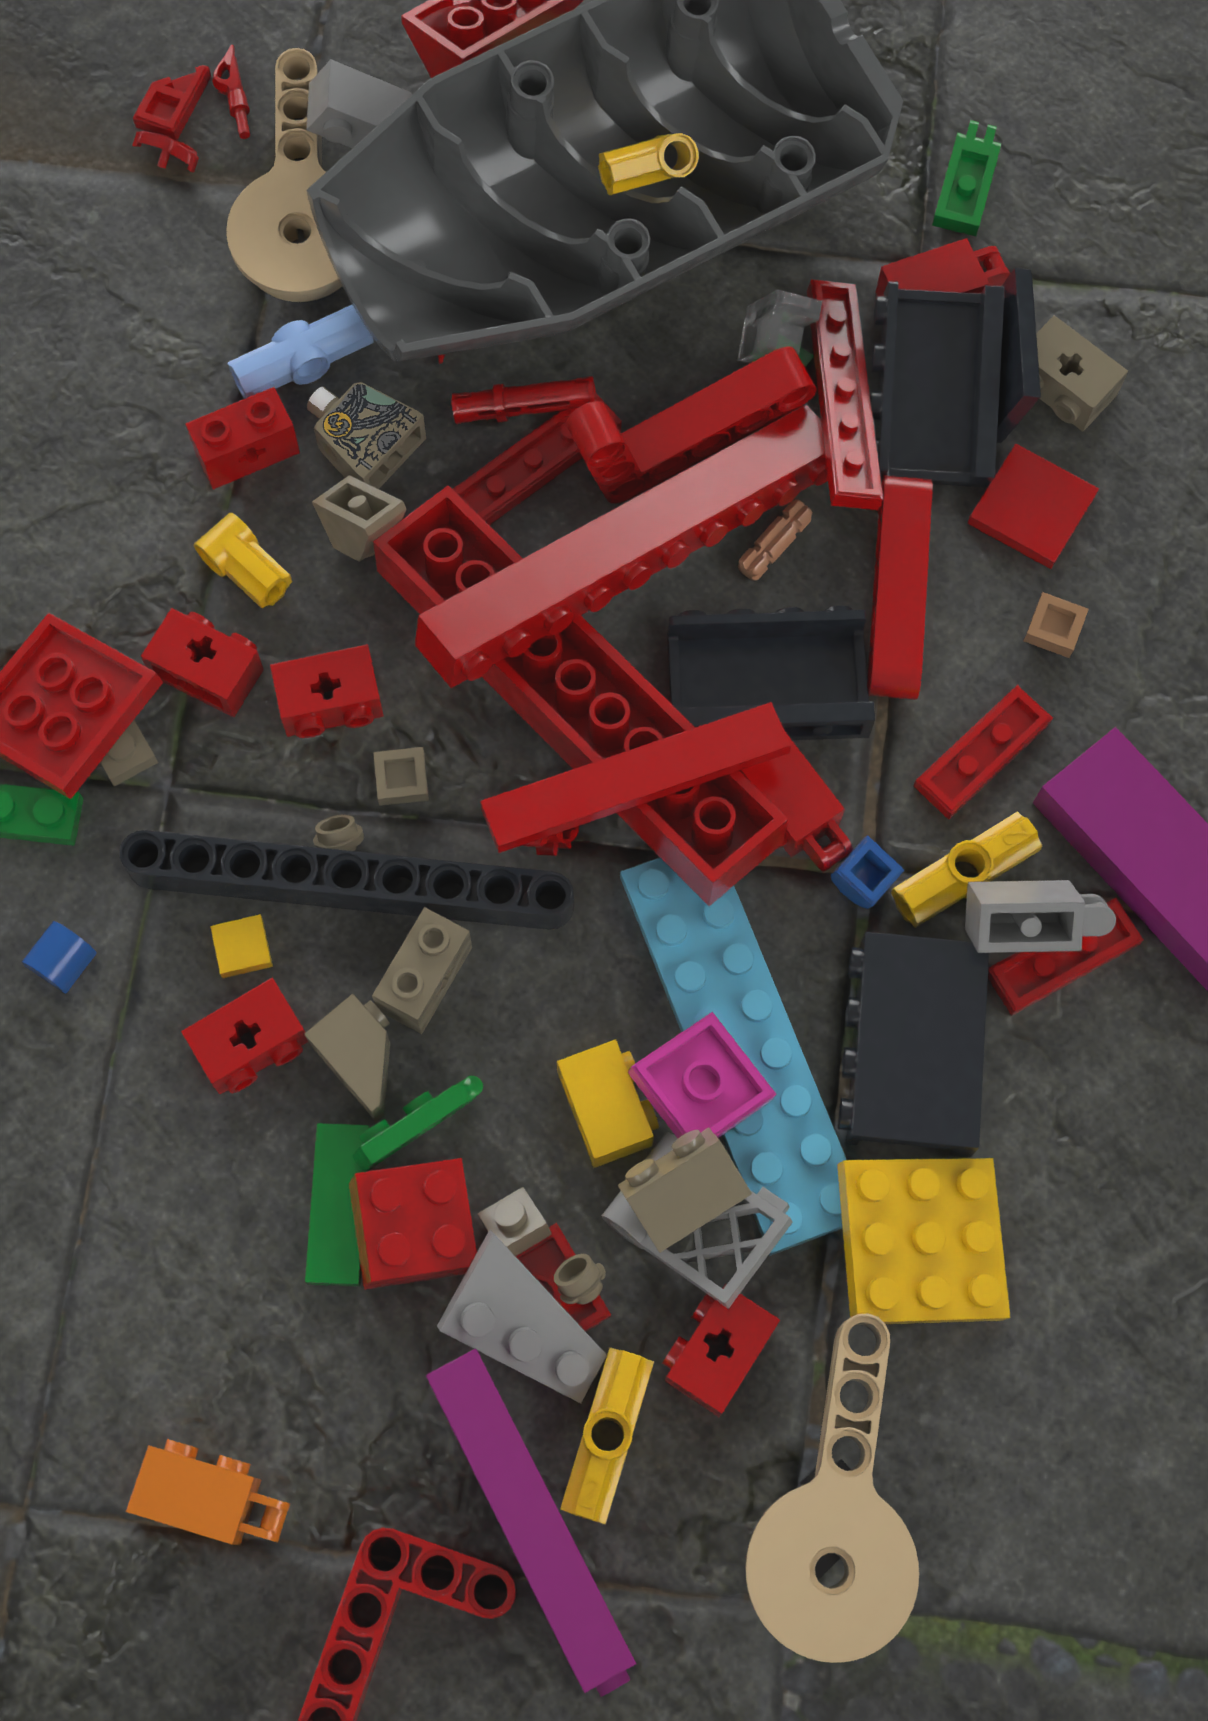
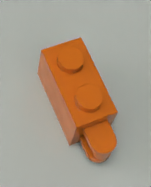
(203, 1496)

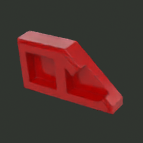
(171, 103)

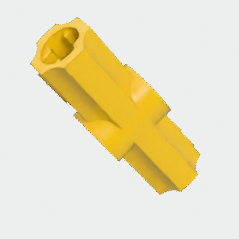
(990, 853)
(595, 1470)

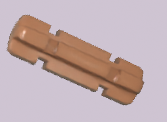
(775, 540)

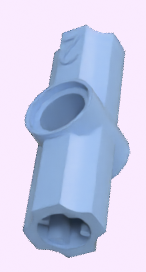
(300, 352)

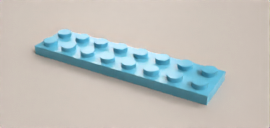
(716, 966)

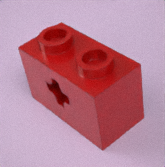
(243, 437)
(216, 681)
(302, 686)
(219, 1044)
(716, 1382)

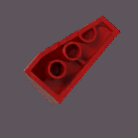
(459, 30)

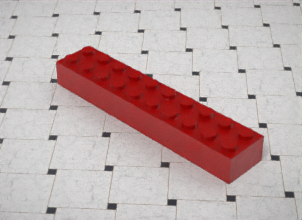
(586, 701)

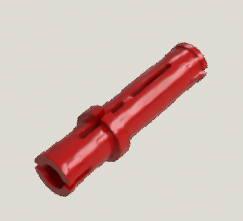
(519, 400)

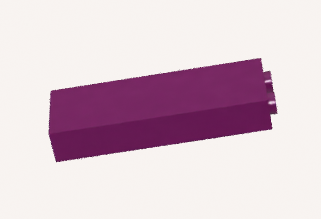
(1138, 841)
(532, 1524)

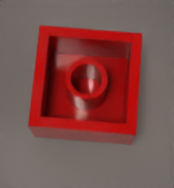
(412, 1223)

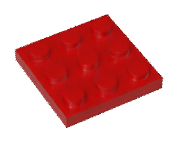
(67, 703)

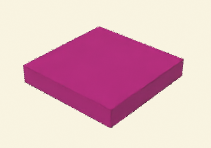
(702, 1080)

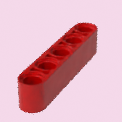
(900, 588)

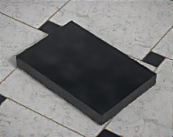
(1019, 353)

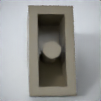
(357, 515)
(356, 1050)

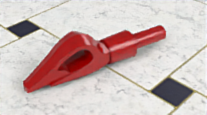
(234, 90)

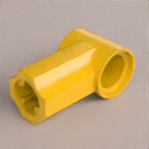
(645, 163)
(235, 552)

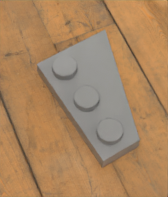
(520, 1323)

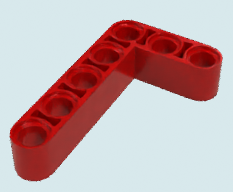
(689, 429)
(387, 1587)

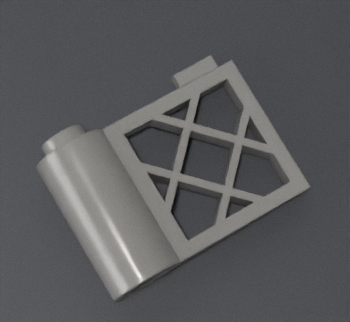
(625, 1222)

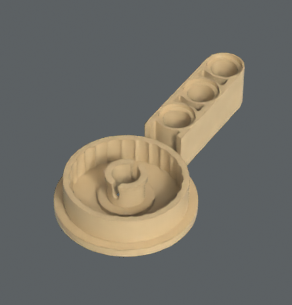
(277, 203)
(838, 1516)

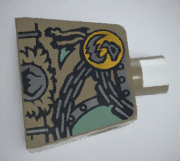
(365, 432)

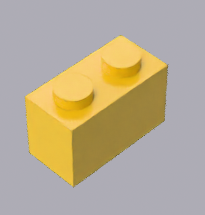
(607, 1103)

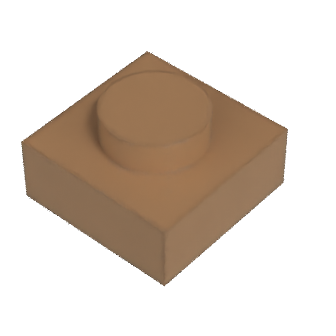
(1056, 625)

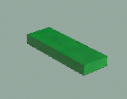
(332, 1233)

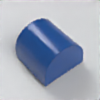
(866, 873)
(59, 956)

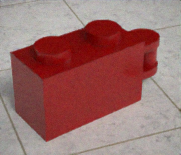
(947, 269)
(808, 805)

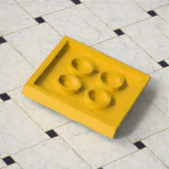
(923, 1240)

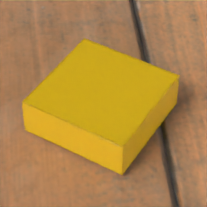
(241, 946)

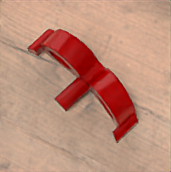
(168, 146)

